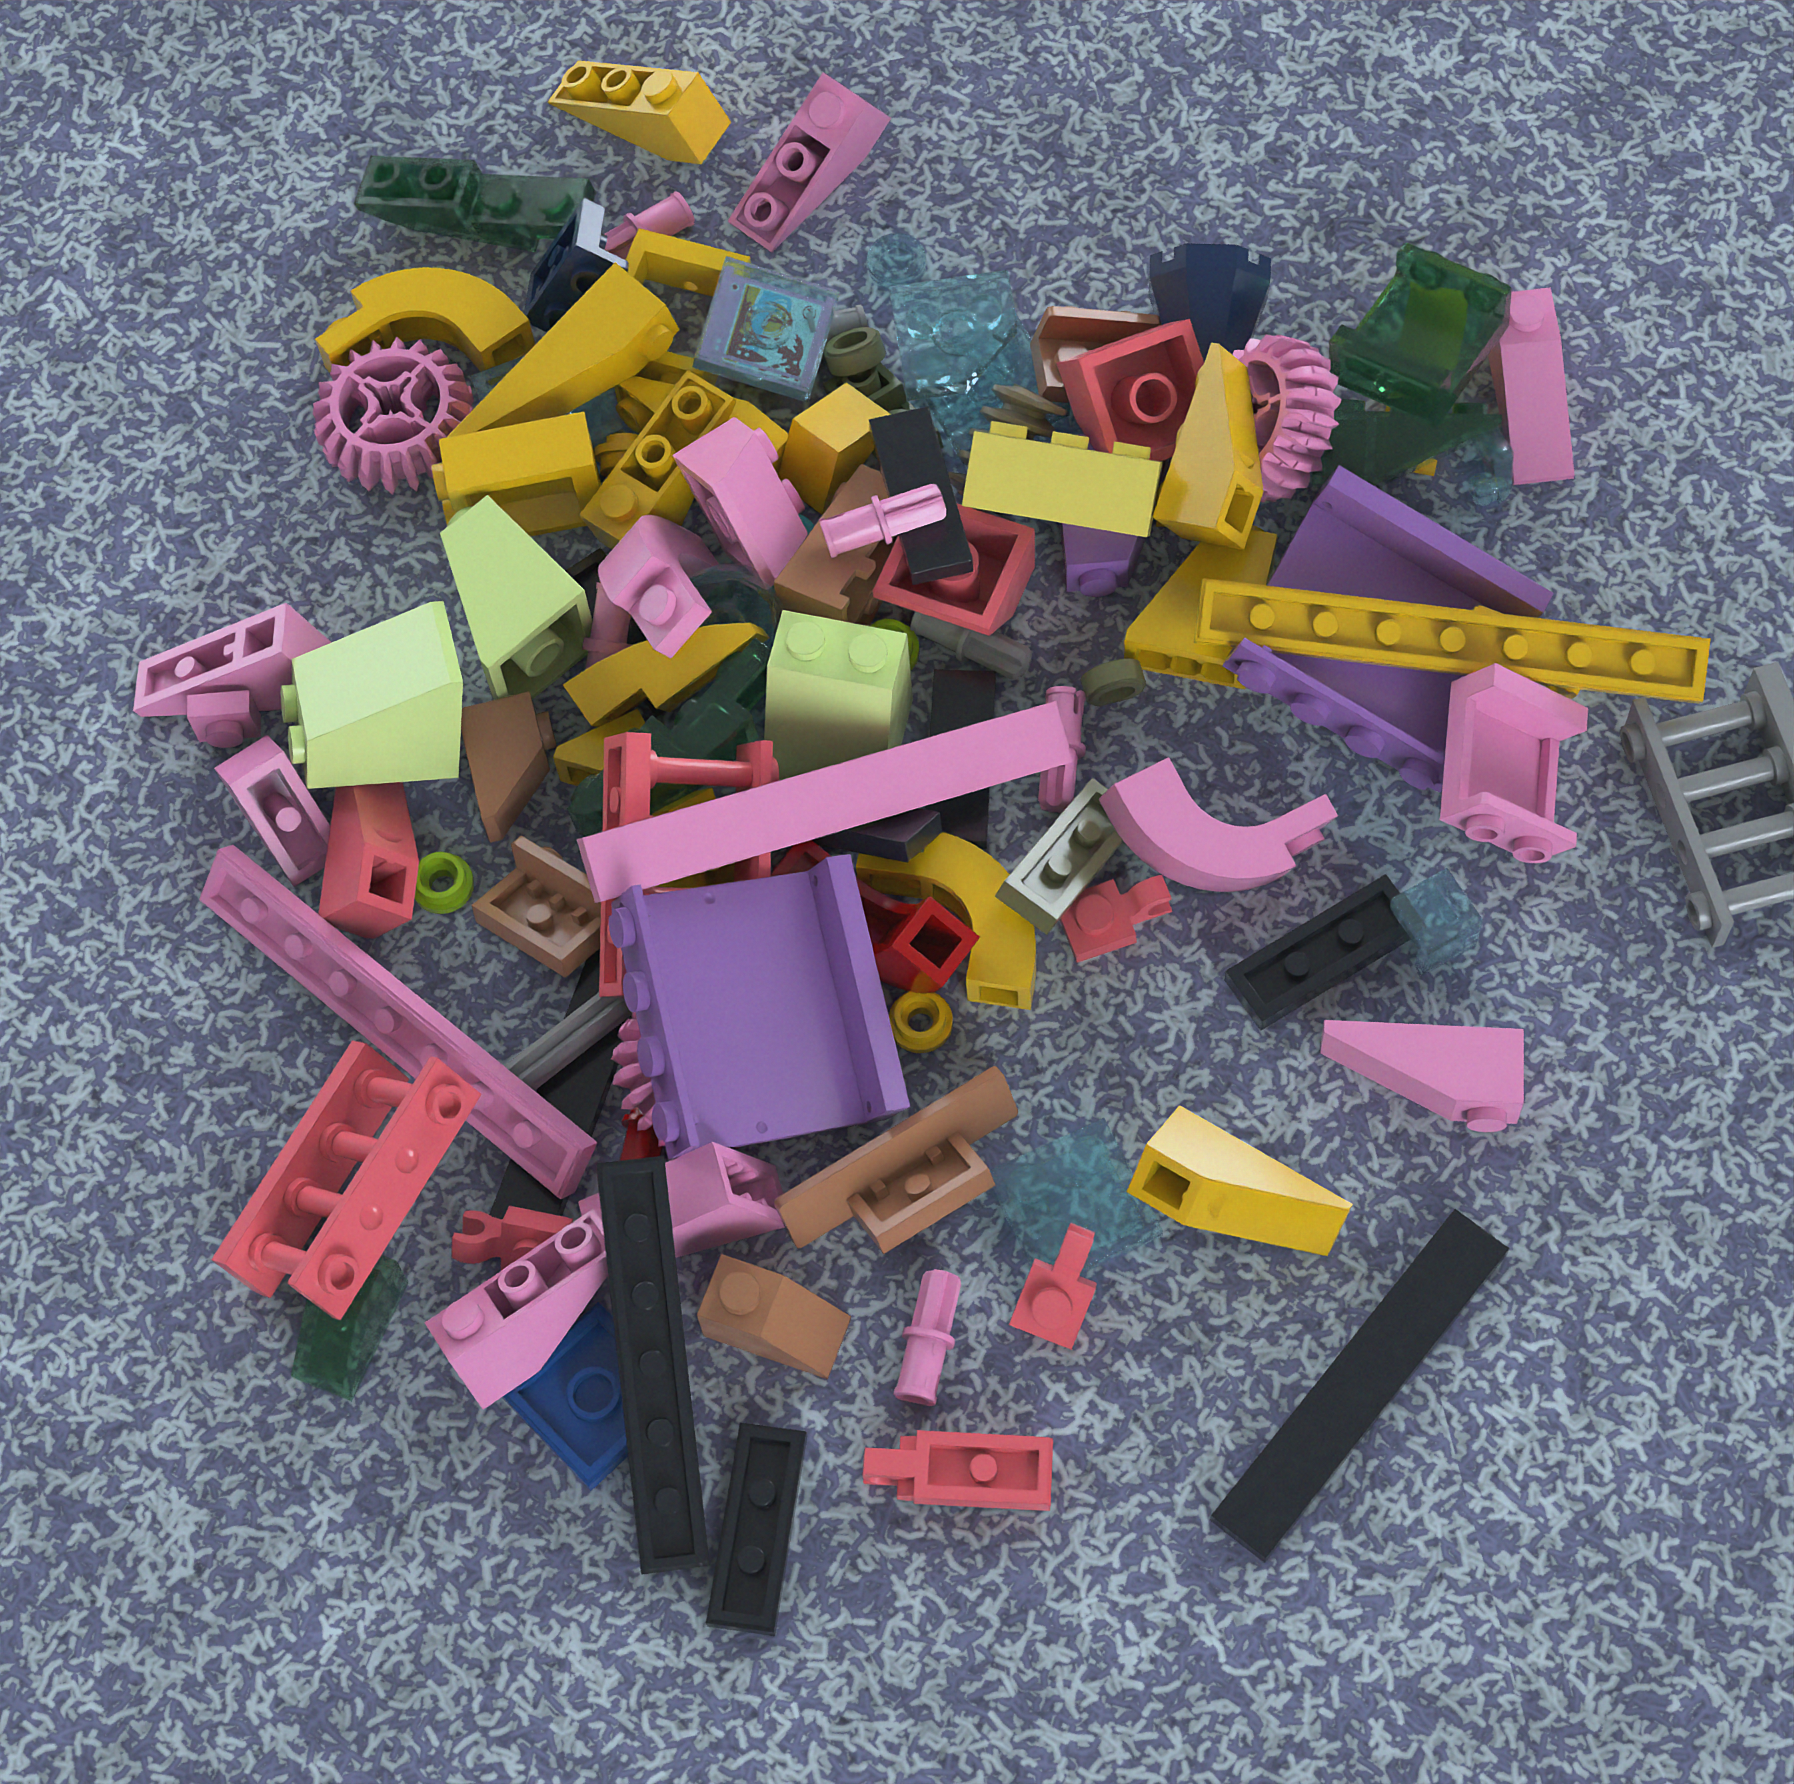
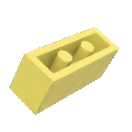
(1062, 480)

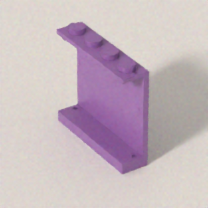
(1379, 548)
(758, 1008)

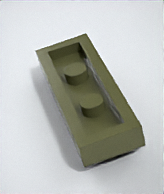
(1062, 861)

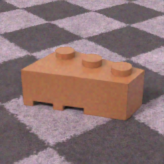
(844, 584)

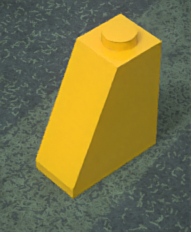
(1166, 627)

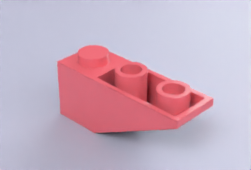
(369, 861)

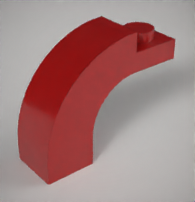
(912, 943)

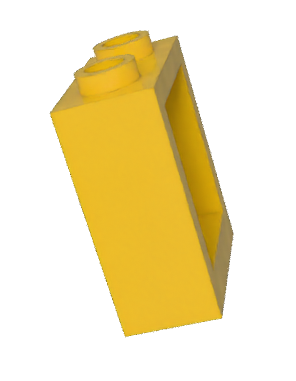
(681, 266)
(531, 470)

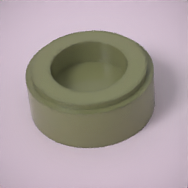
(854, 351)
(1113, 682)

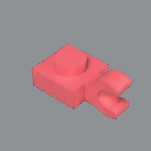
(1105, 919)
(506, 1237)
(1055, 1295)

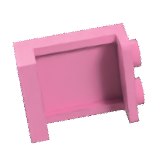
(1506, 762)

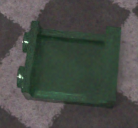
(1422, 335)

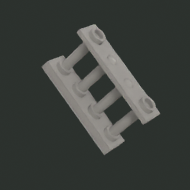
(1763, 706)

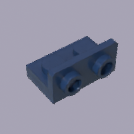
(569, 267)

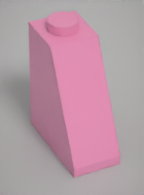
(716, 1198)

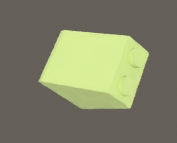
(517, 601)
(834, 692)
(378, 704)

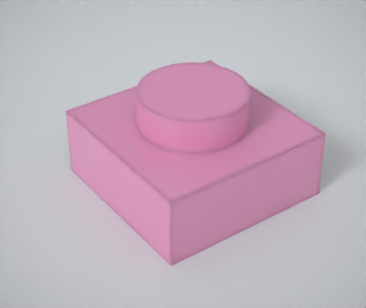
(224, 717)

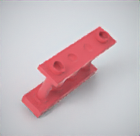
(627, 780)
(316, 1163)

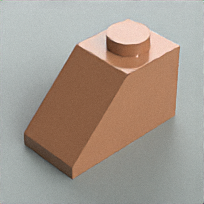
(506, 757)
(771, 1317)

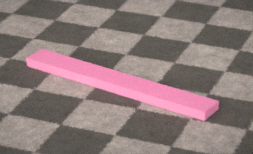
(824, 801)
(395, 1018)

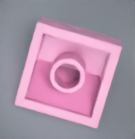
(744, 497)

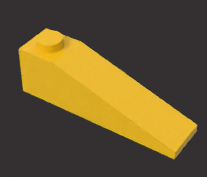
(586, 353)

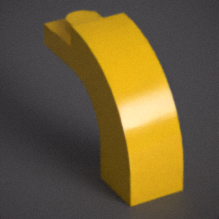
(431, 306)
(966, 883)

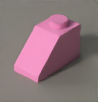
(278, 808)

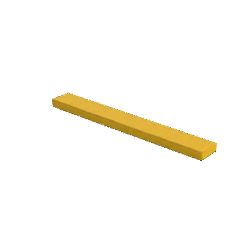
(1453, 640)

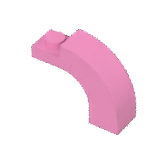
(651, 580)
(1193, 848)

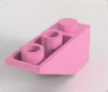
(809, 161)
(522, 1313)

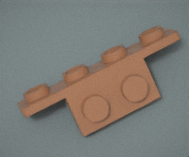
(908, 1172)

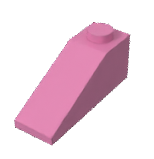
(1532, 390)
(239, 657)
(1445, 1068)

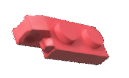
(966, 1470)

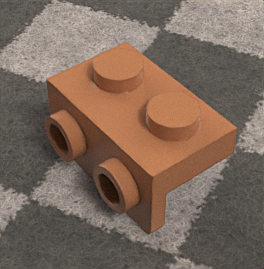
(543, 909)

